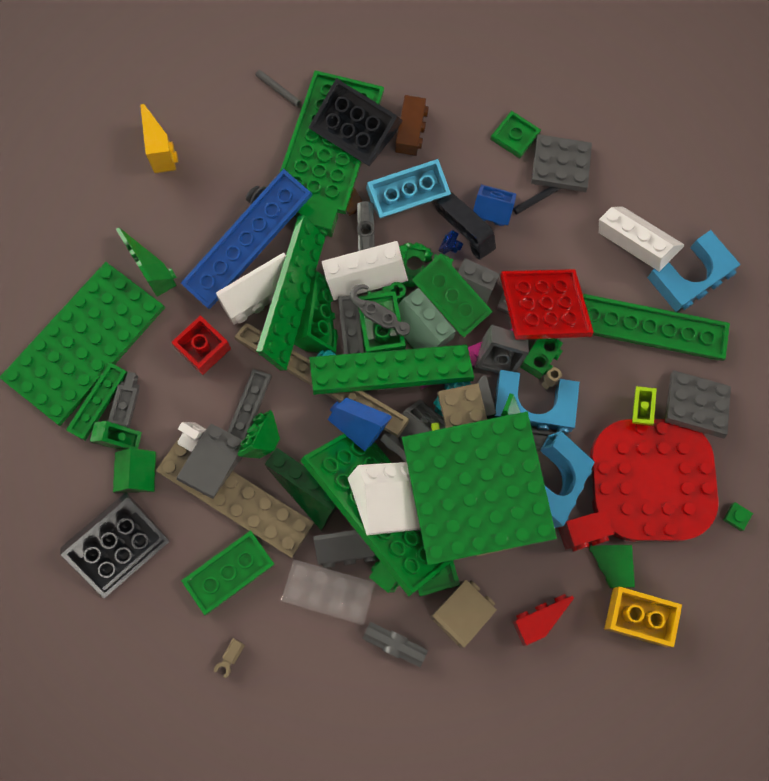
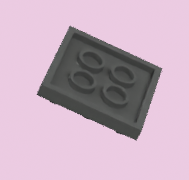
(561, 163)
(698, 404)

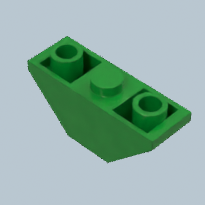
(261, 437)

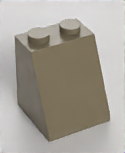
(464, 613)

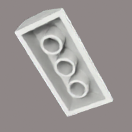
(639, 237)
(373, 267)
(251, 291)

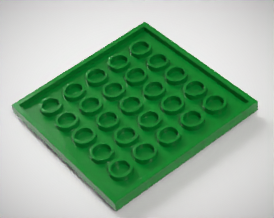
(478, 488)

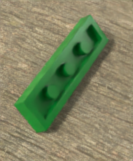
(97, 401)

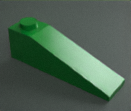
(153, 269)
(316, 323)

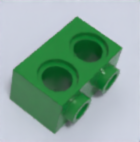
(539, 354)

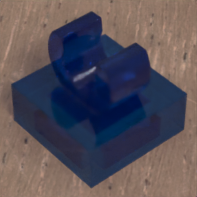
(450, 243)

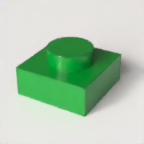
(737, 516)

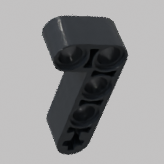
(468, 224)

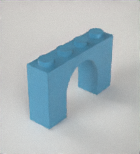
(681, 292)
(564, 410)
(574, 469)

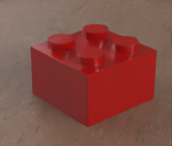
(201, 345)
(586, 529)

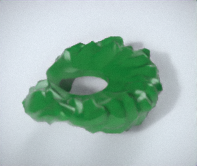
(417, 250)

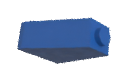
(358, 421)

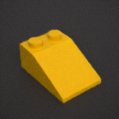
(157, 145)

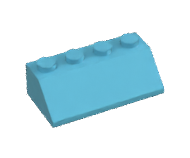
(408, 188)

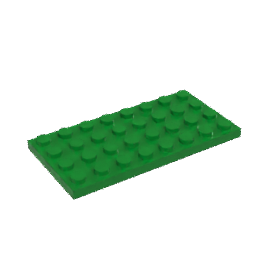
(316, 161)
(81, 341)
(398, 551)

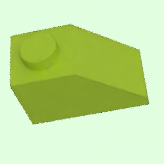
(644, 406)

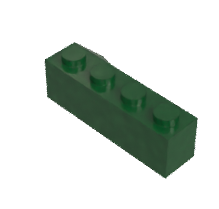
(301, 487)

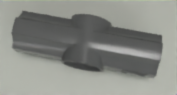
(365, 220)
(395, 644)

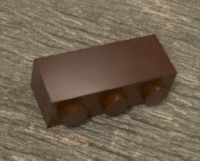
(412, 126)

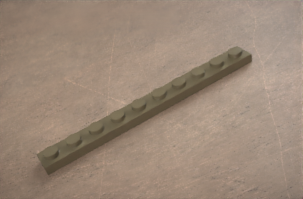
(300, 367)

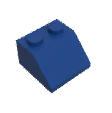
(494, 205)

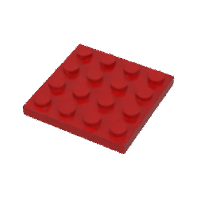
(546, 304)

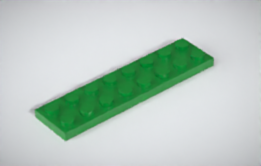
(291, 294)
(658, 328)
(390, 369)

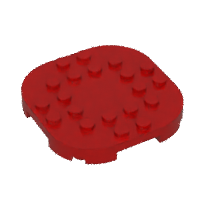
(654, 481)

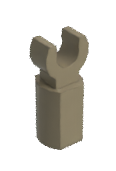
(551, 378)
(230, 656)

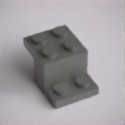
(420, 421)

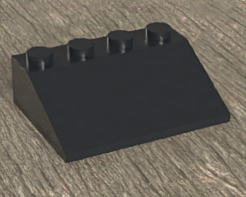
(355, 122)
(114, 545)

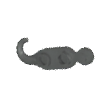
(378, 313)

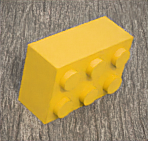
(643, 617)

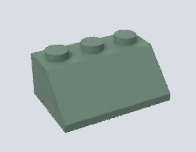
(426, 323)

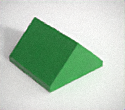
(134, 471)

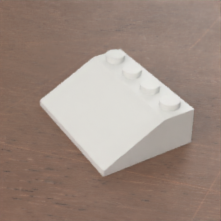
(384, 498)

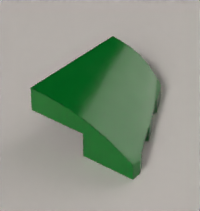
(616, 564)

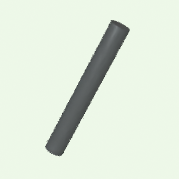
(278, 88)

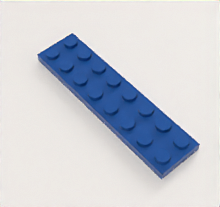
(246, 238)

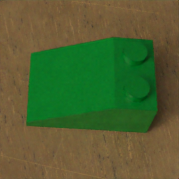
(376, 337)

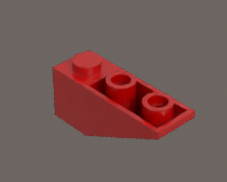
(539, 623)

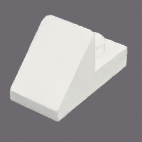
(190, 435)

